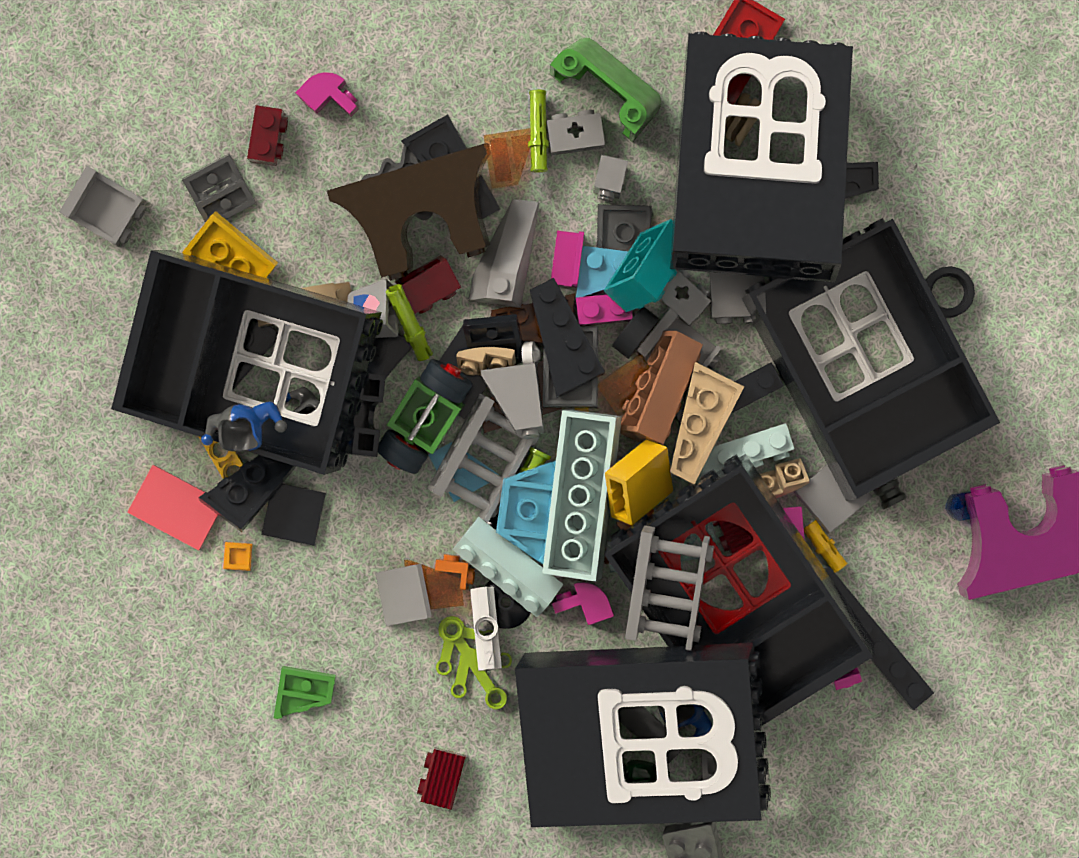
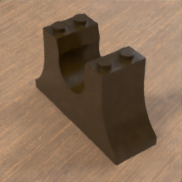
(392, 199)

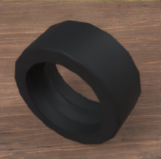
(966, 282)
(635, 332)

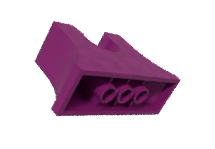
(1013, 558)

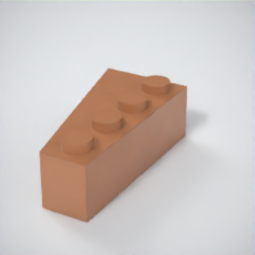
(661, 388)

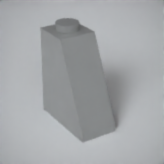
(518, 397)

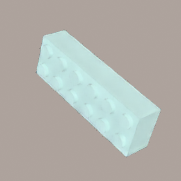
(580, 495)

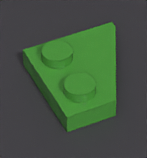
(302, 690)

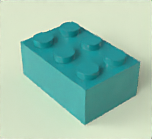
(644, 269)

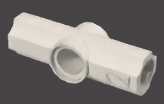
(485, 611)

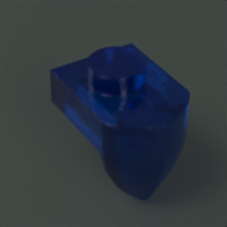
(957, 507)

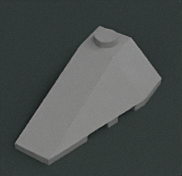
(504, 265)

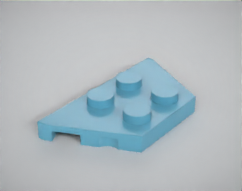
(526, 509)

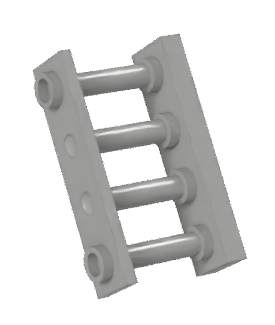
(457, 458)
(643, 597)

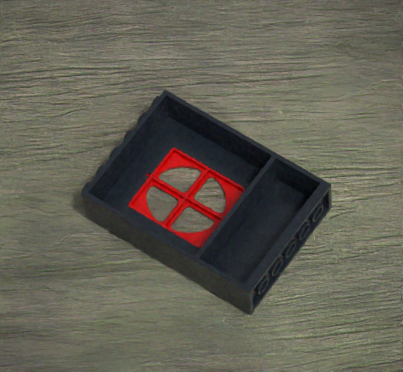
(800, 619)

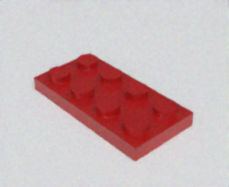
(745, 20)

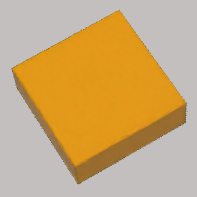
(237, 556)

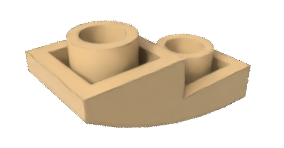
(477, 359)
(786, 477)

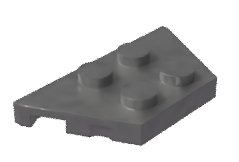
(692, 840)

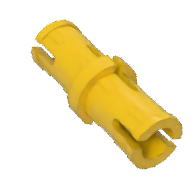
(825, 546)

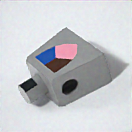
(375, 298)

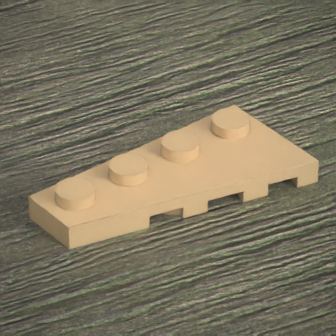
(704, 416)

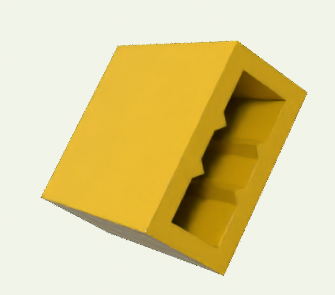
(639, 482)

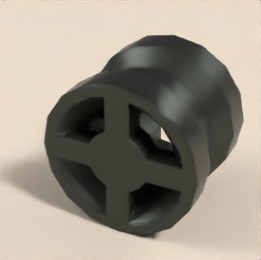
(890, 493)

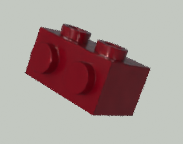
(266, 135)
(429, 284)

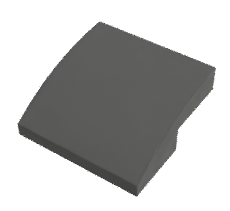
(224, 201)

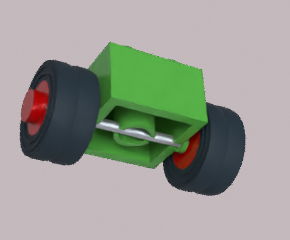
(424, 416)

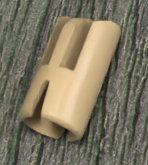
(740, 126)

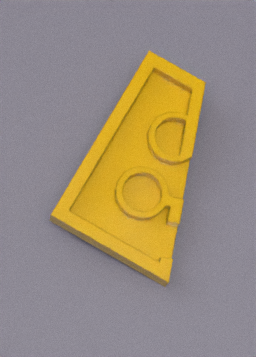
(226, 245)

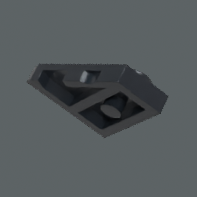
(494, 332)

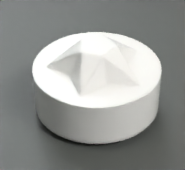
(530, 353)

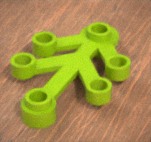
(467, 659)

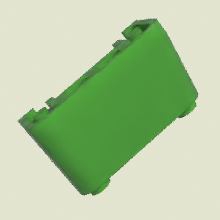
(640, 99)

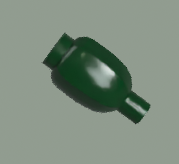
(640, 772)

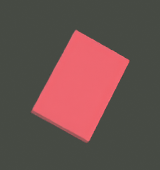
(173, 507)

